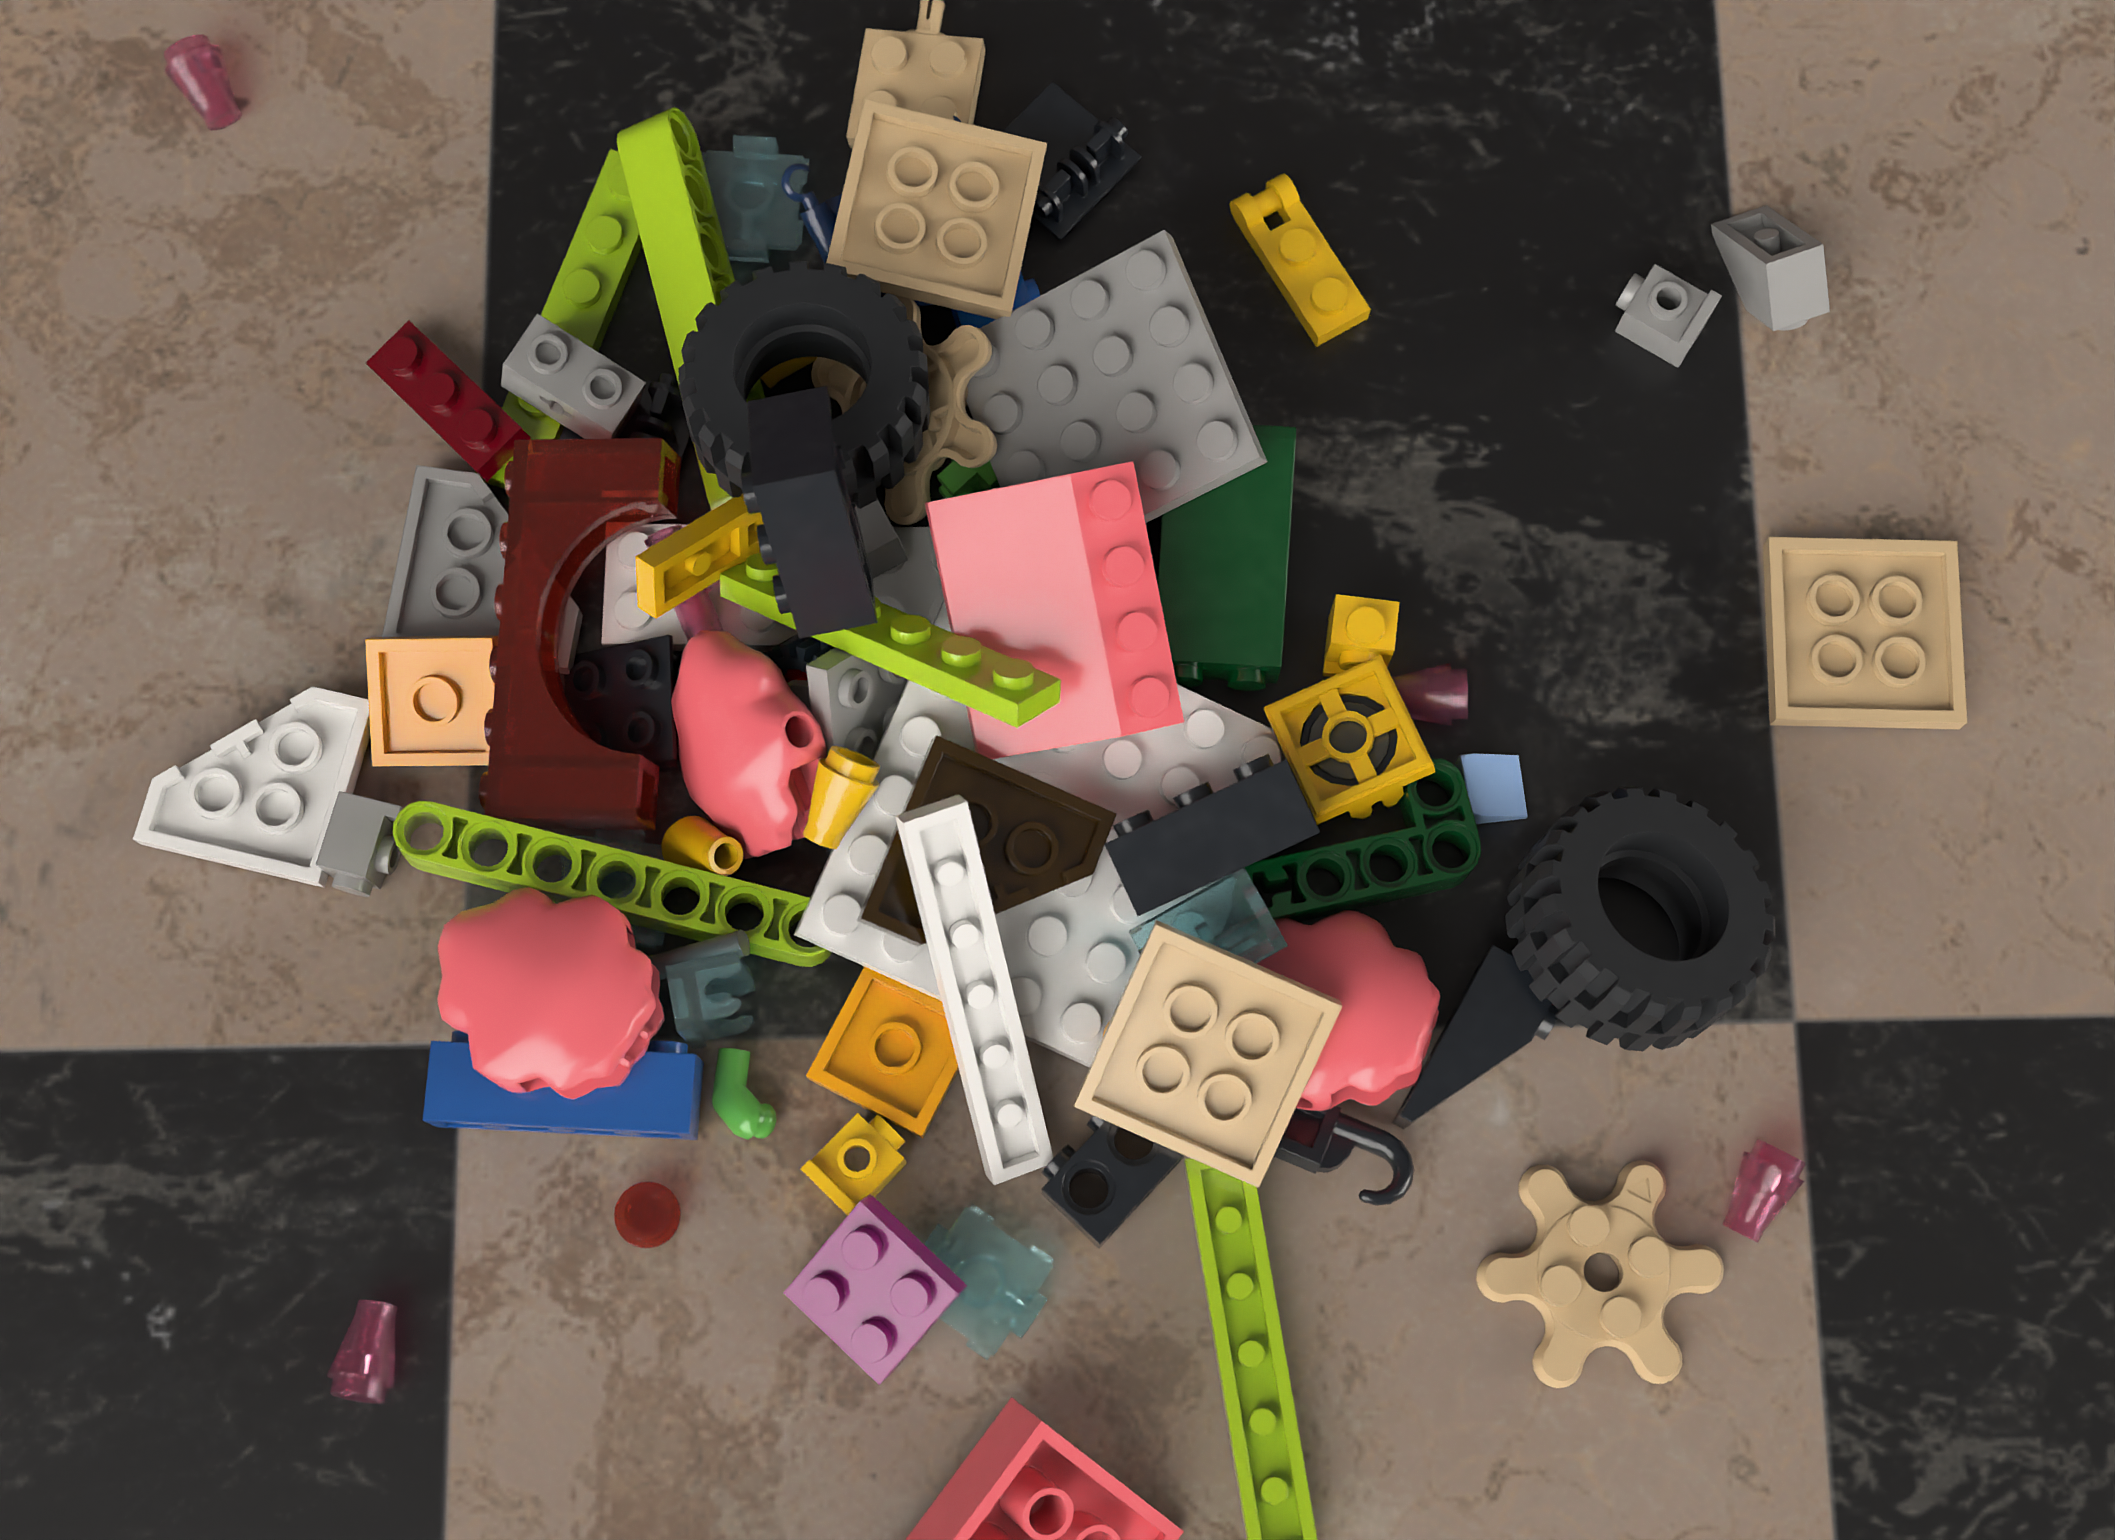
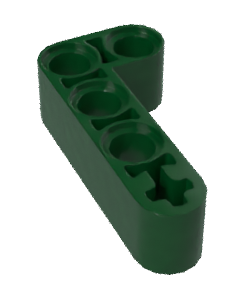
(1350, 860)

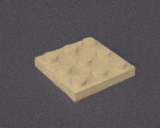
(937, 209)
(1864, 633)
(1207, 1053)

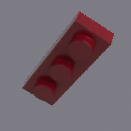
(447, 400)

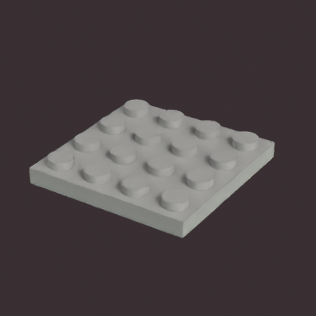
(1116, 376)

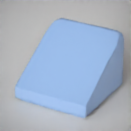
(1493, 786)

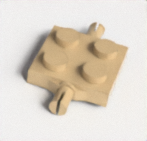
(919, 70)

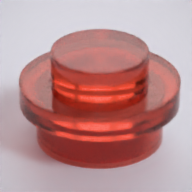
(647, 1215)

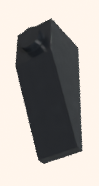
(1487, 1026)

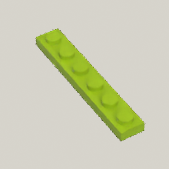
(587, 284)
(916, 651)
(1250, 1356)

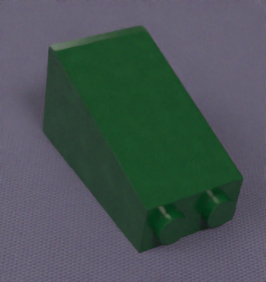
(1228, 573)

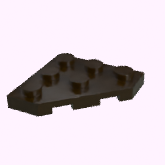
(1025, 832)

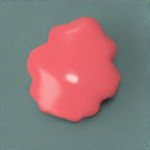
(745, 743)
(549, 992)
(1384, 1009)

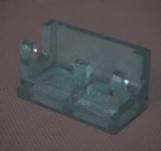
(1224, 915)
(703, 996)

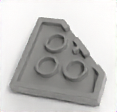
(454, 564)

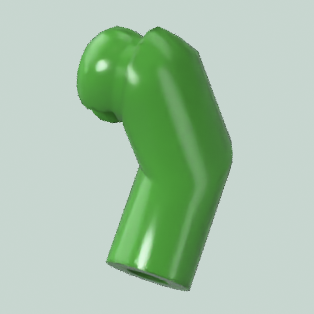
(735, 1102)

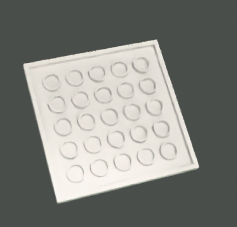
(1070, 946)

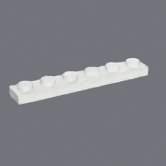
(975, 987)

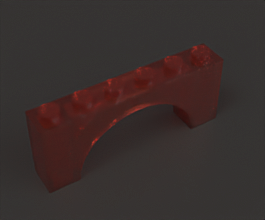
(562, 512)

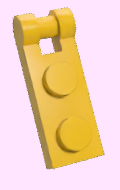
(1300, 261)
(695, 556)

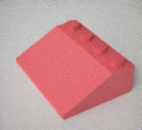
(1071, 586)
(1036, 1486)

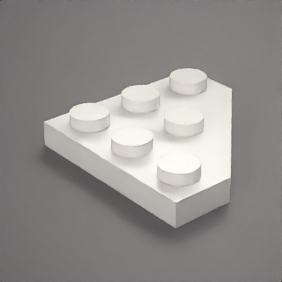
(263, 789)

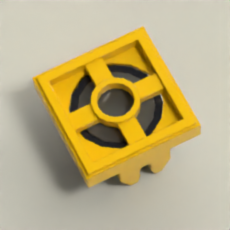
(1350, 742)

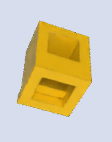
(1358, 632)
(849, 1187)

